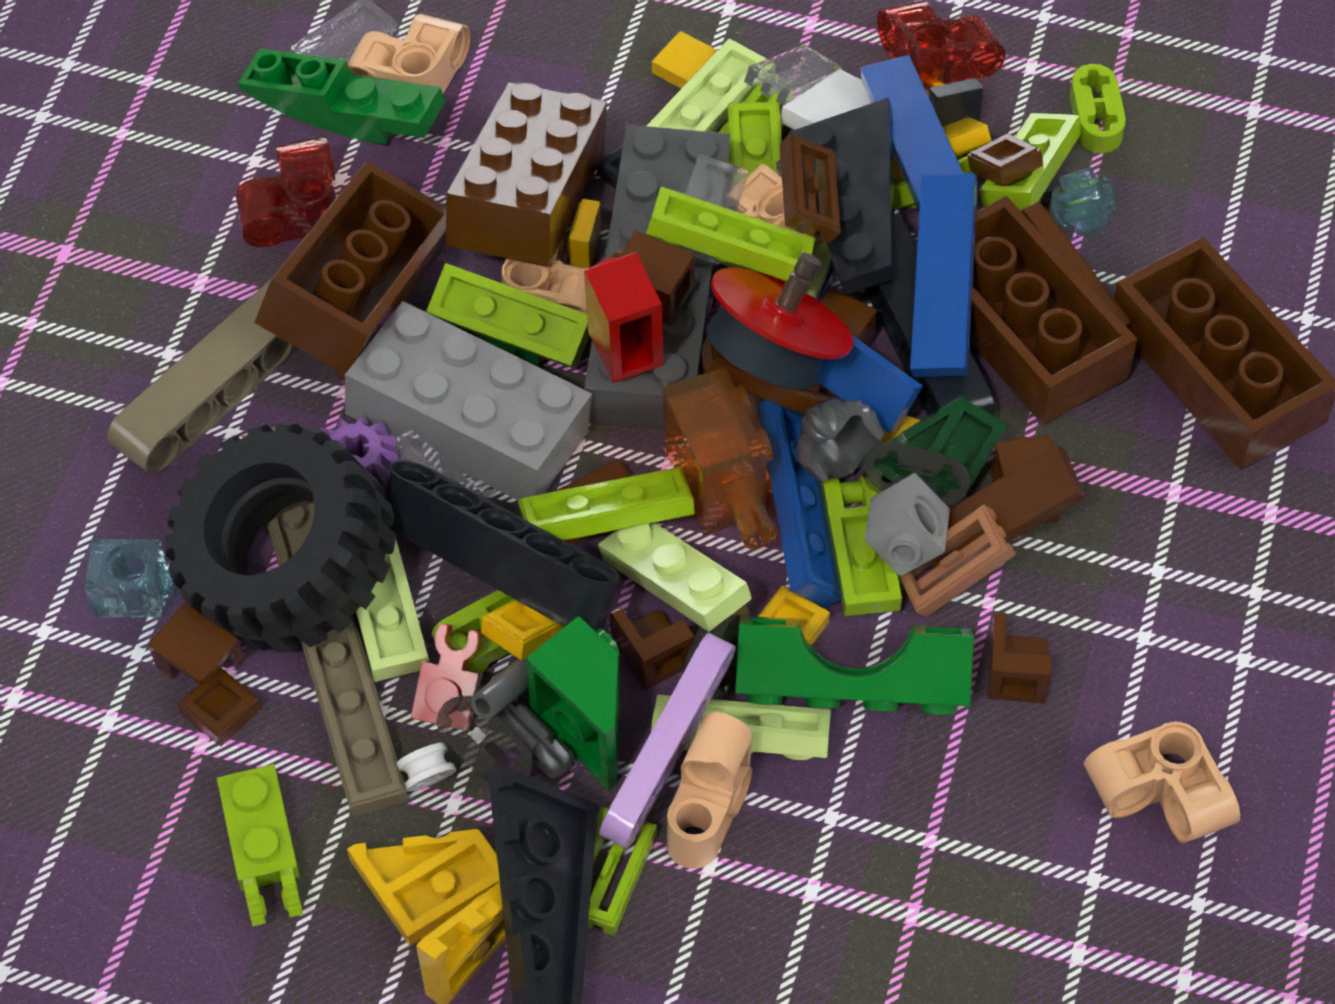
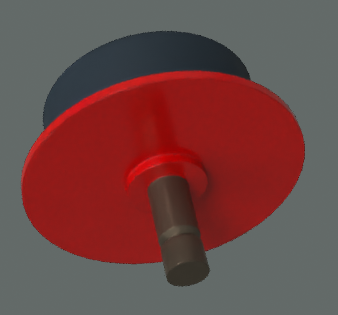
(775, 325)

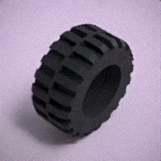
(238, 495)

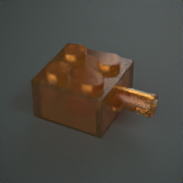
(720, 454)

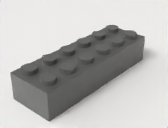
(648, 161)

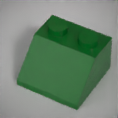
(578, 695)

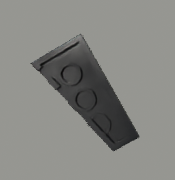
(865, 188)
(544, 884)

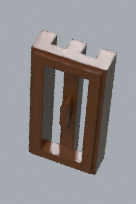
(802, 183)

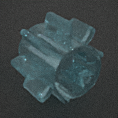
(1084, 201)

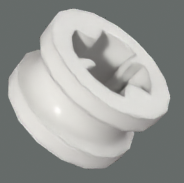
(426, 766)

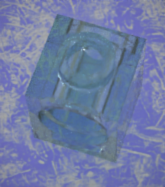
(119, 559)

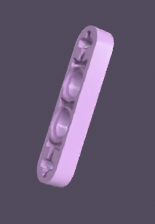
(667, 741)

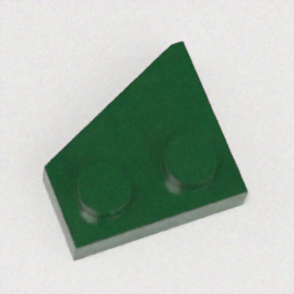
(954, 431)

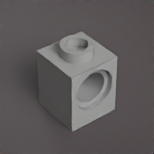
(907, 525)

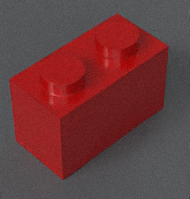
(624, 317)

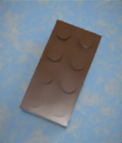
(526, 174)
(354, 268)
(1040, 318)
(1225, 353)

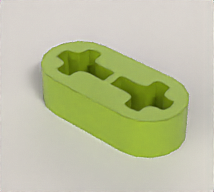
(1107, 107)

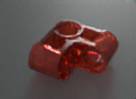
(940, 48)
(289, 203)

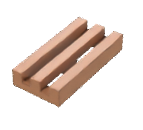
(962, 567)

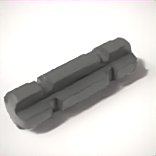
(553, 755)

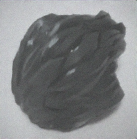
(837, 437)

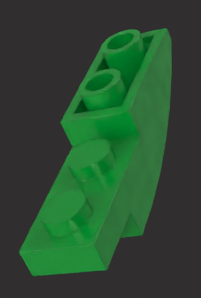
(331, 98)

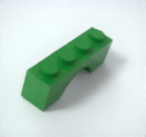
(926, 670)

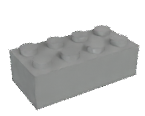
(468, 402)

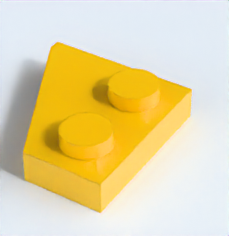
(427, 878)
(461, 946)

